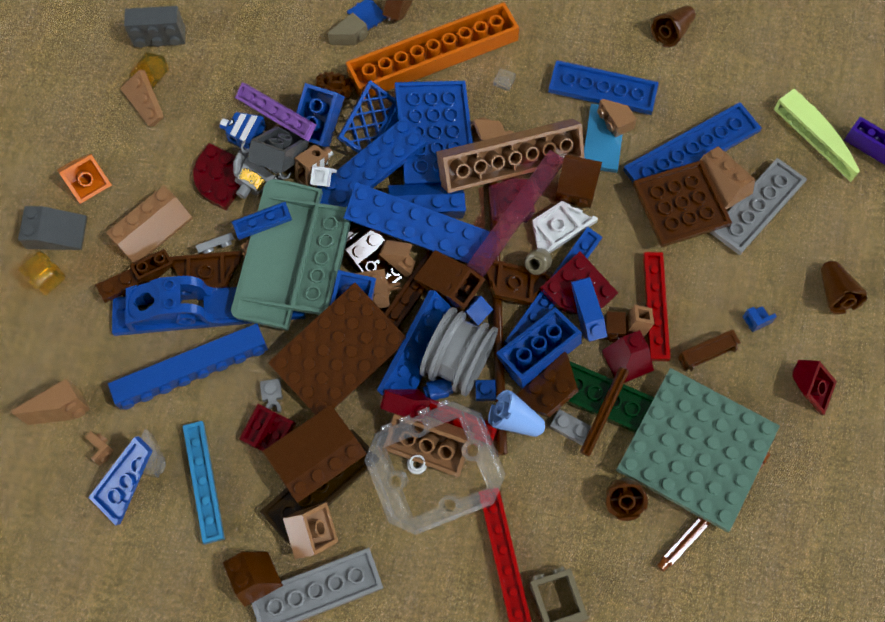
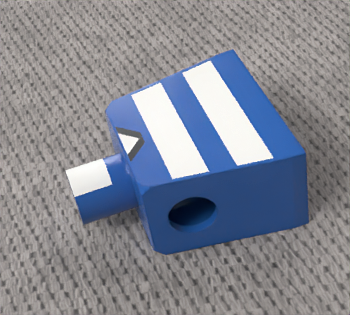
(242, 128)

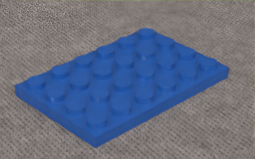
(441, 116)

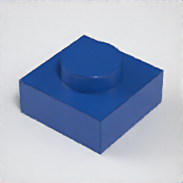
(485, 390)

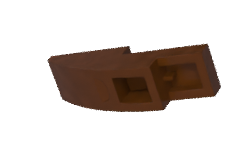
(140, 273)

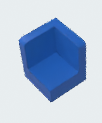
(478, 310)
(758, 318)

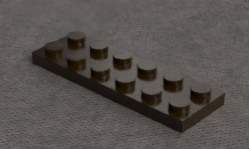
(286, 505)

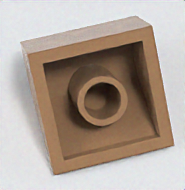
(310, 530)

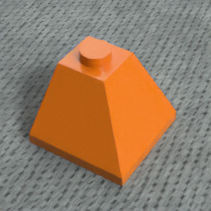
(84, 177)

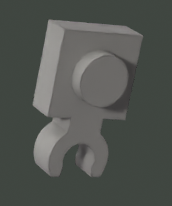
(271, 392)

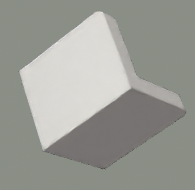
(321, 176)

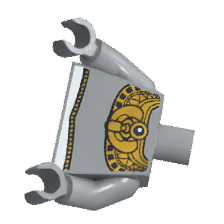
(251, 177)

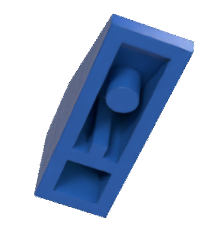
(588, 310)

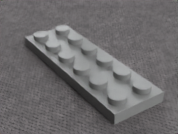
(754, 212)
(320, 589)

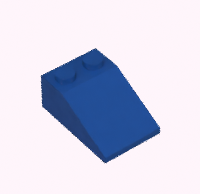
(346, 279)

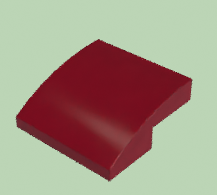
(265, 428)

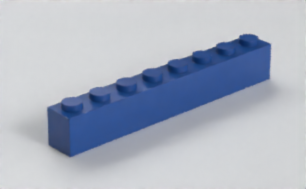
(187, 367)

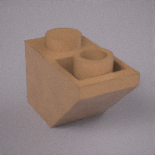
(617, 117)

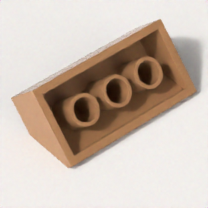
(149, 225)
(439, 447)

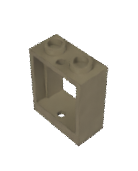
(558, 574)

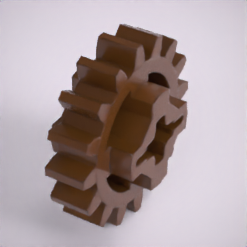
(335, 83)

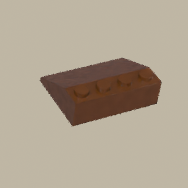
(314, 453)

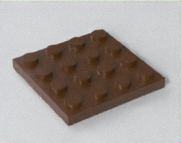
(682, 203)

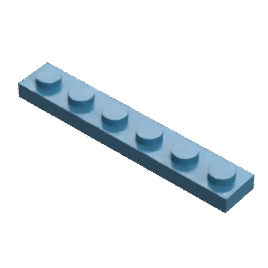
(203, 483)

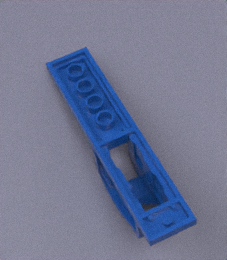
(169, 312)

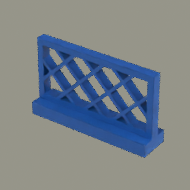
(388, 119)

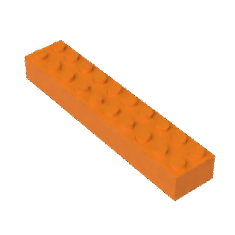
(434, 49)

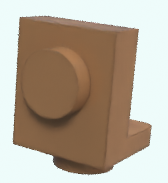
(104, 451)

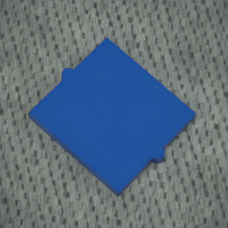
(368, 12)

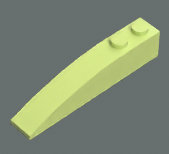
(817, 132)

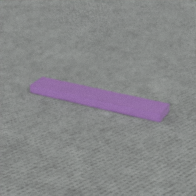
(275, 111)

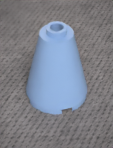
(515, 415)

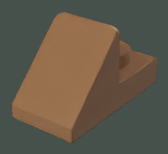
(398, 256)

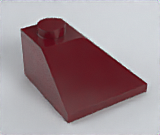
(631, 353)
(814, 383)

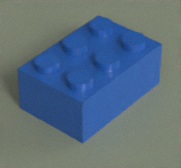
(323, 109)

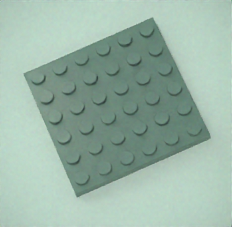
(698, 449)

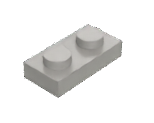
(207, 247)
(570, 427)

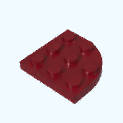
(215, 176)
(559, 287)

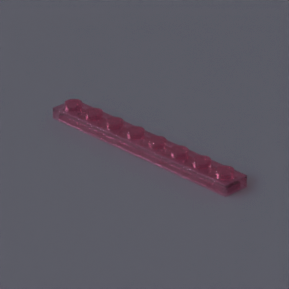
(516, 213)

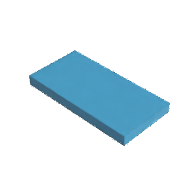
(601, 143)

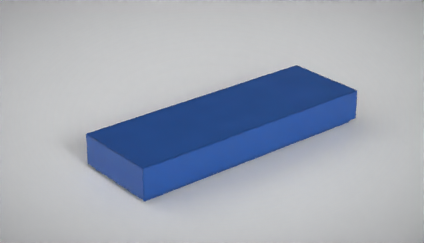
(262, 220)

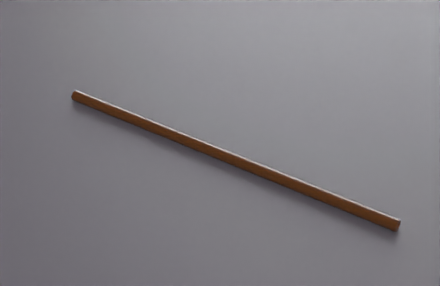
(499, 368)

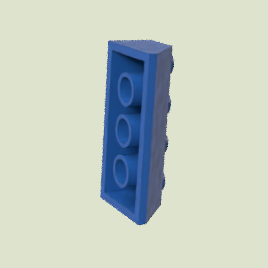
(432, 197)
(539, 347)

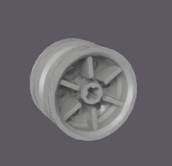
(458, 351)

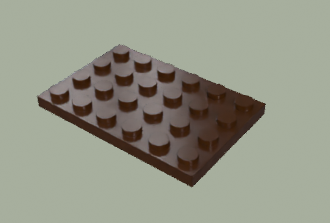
(338, 350)

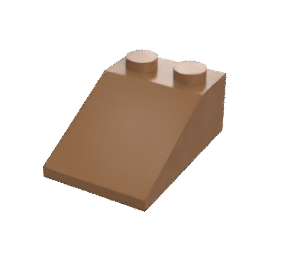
(55, 404)

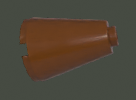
(672, 25)
(841, 288)

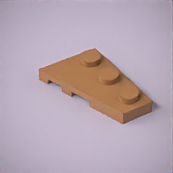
(142, 97)

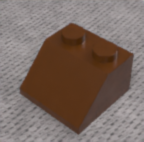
(252, 576)

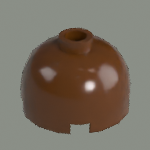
(626, 499)

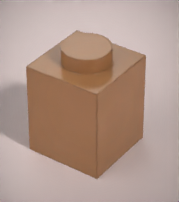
(639, 319)

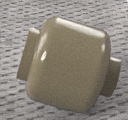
(538, 261)

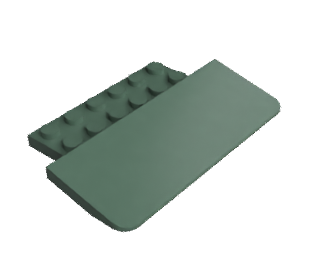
(294, 262)

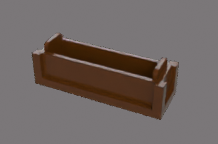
(709, 350)

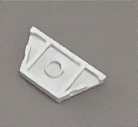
(560, 225)

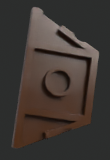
(212, 268)
(514, 282)
(551, 387)

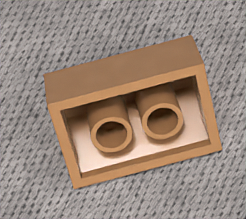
(728, 177)

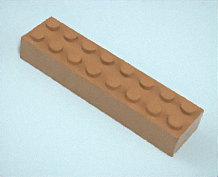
(507, 155)

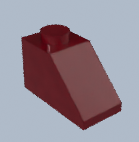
(404, 402)

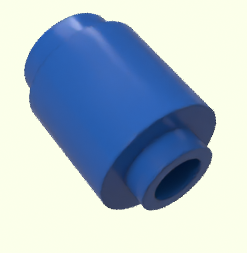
(438, 389)

